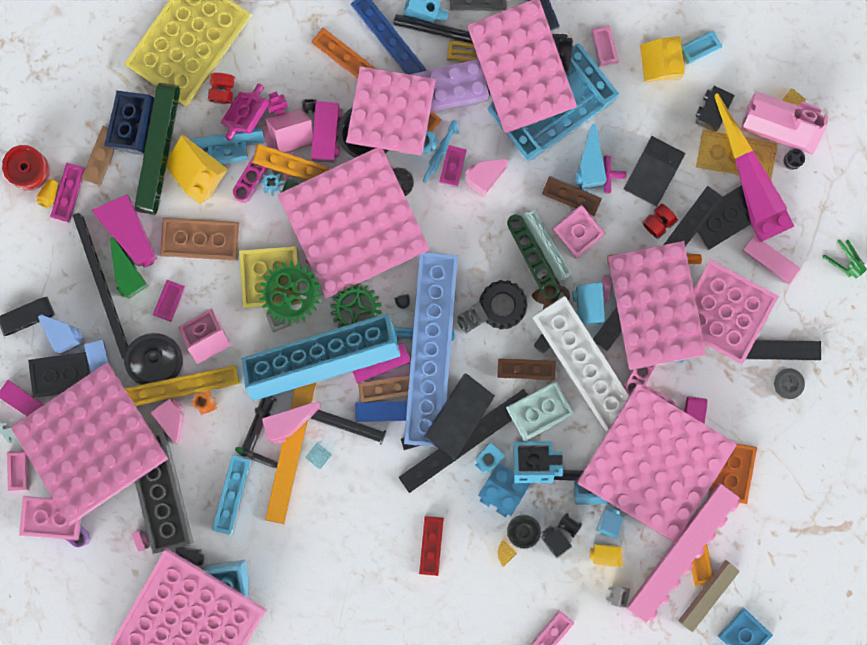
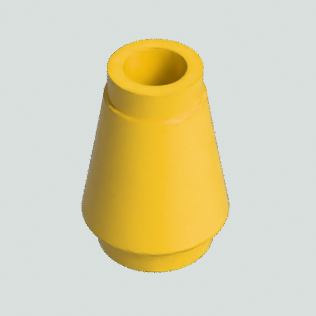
(47, 194)

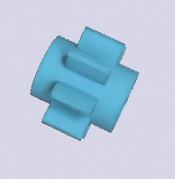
(272, 177)

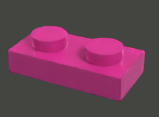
(453, 166)

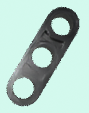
(25, 316)

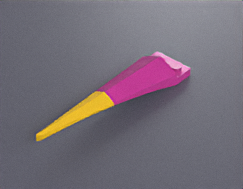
(763, 201)

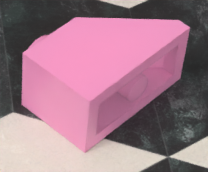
(170, 418)

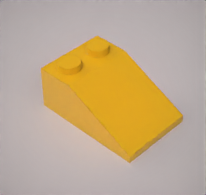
(195, 170)

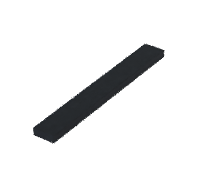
(101, 283)
(439, 460)

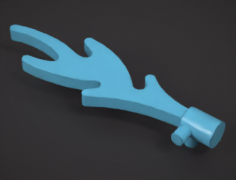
(437, 156)

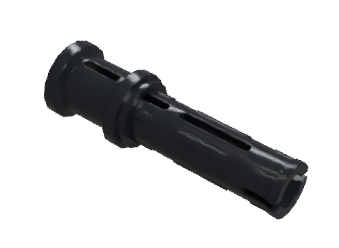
(262, 411)

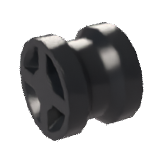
(797, 156)

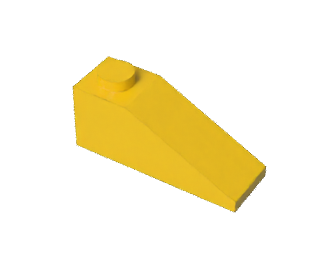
(606, 555)

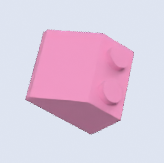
(485, 174)
(204, 336)

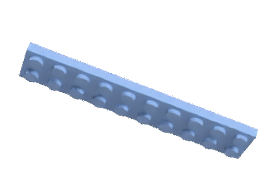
(430, 344)

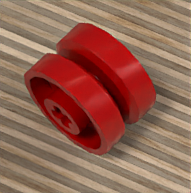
(37, 167)

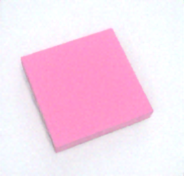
(578, 231)

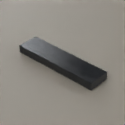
(785, 350)

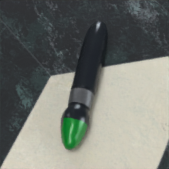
(257, 457)

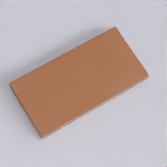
(199, 239)

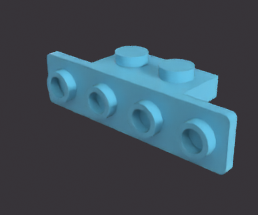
(229, 151)

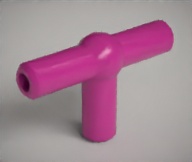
(611, 174)

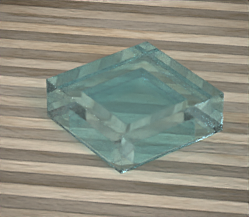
(318, 455)

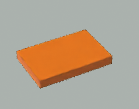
(738, 472)

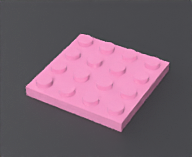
(391, 111)
(731, 310)

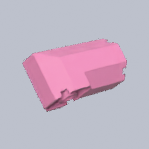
(785, 122)

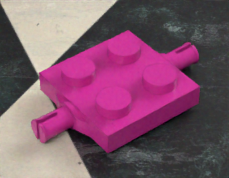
(244, 112)

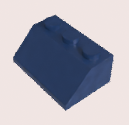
(129, 122)

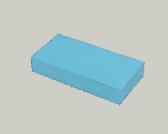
(701, 47)

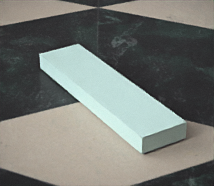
(546, 245)

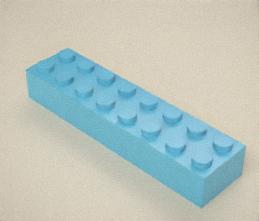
(320, 357)

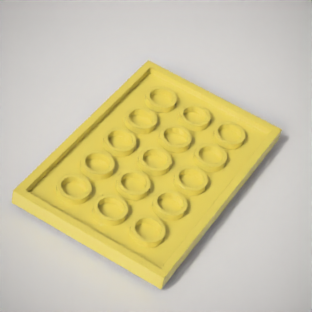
(187, 43)

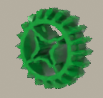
(358, 292)

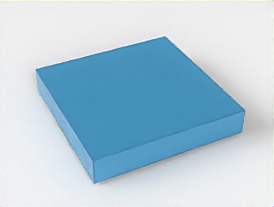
(745, 631)

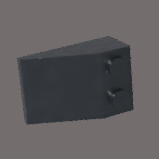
(654, 171)

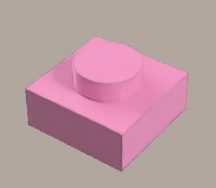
(141, 540)

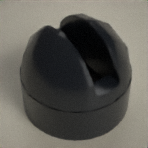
(309, 104)
(402, 301)

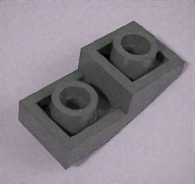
(472, 318)

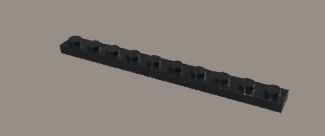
(683, 232)

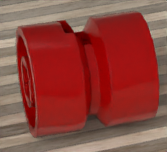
(224, 82)
(655, 226)

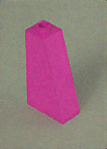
(126, 227)

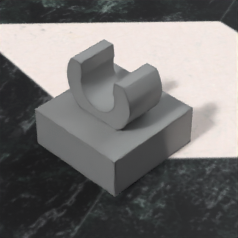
(620, 596)

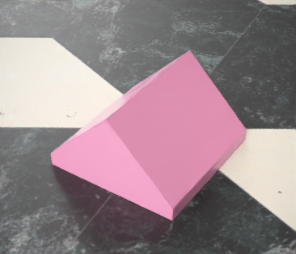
(290, 130)

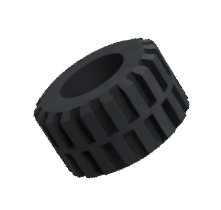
(515, 293)

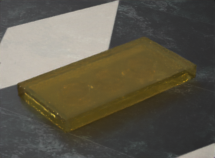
(717, 155)

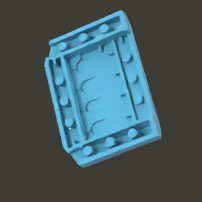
(592, 95)

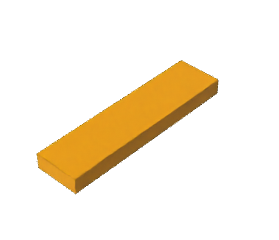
(287, 163)

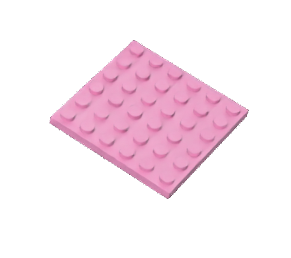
(353, 222)
(89, 443)
(656, 463)
(188, 608)

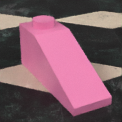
(285, 424)

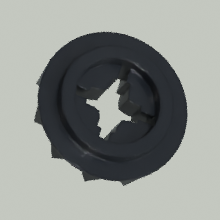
(406, 176)

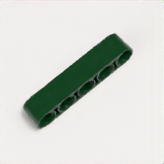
(532, 248)

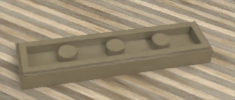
(708, 596)

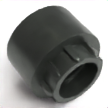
(534, 531)

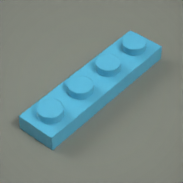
(231, 495)

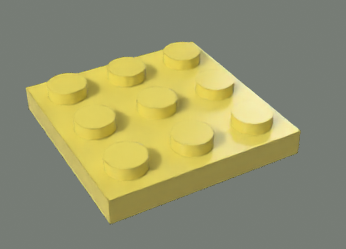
(255, 265)

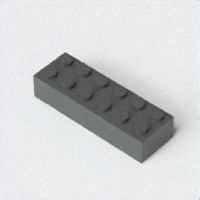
(163, 503)

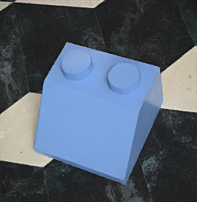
(61, 335)

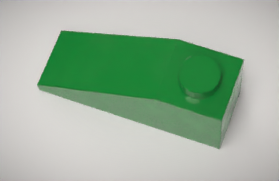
(126, 274)

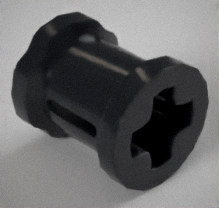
(569, 525)

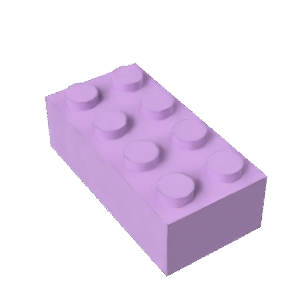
(457, 85)

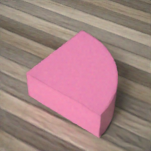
(606, 281)

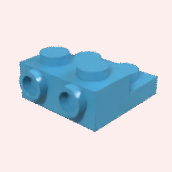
(502, 491)

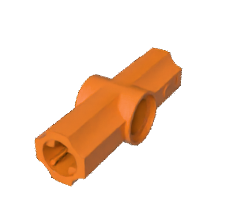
(204, 402)

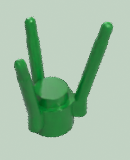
(856, 266)

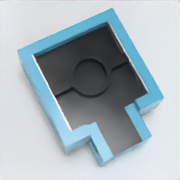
(536, 462)

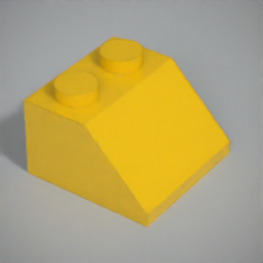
(662, 59)

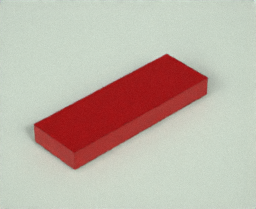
(431, 546)

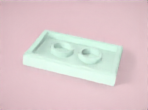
(540, 410)

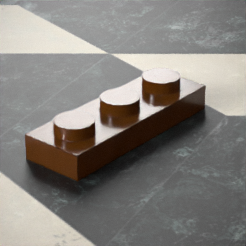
(571, 195)
(526, 369)

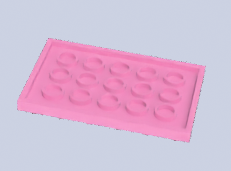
(522, 66)
(657, 305)

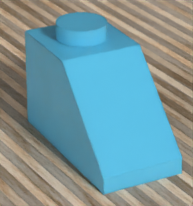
(610, 523)

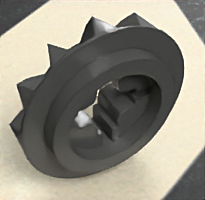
(794, 376)

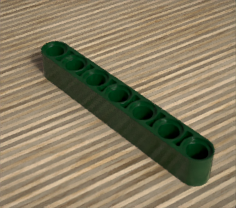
(157, 148)

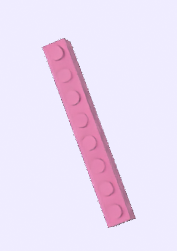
(683, 552)

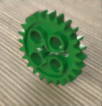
(295, 276)

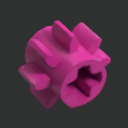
(277, 103)

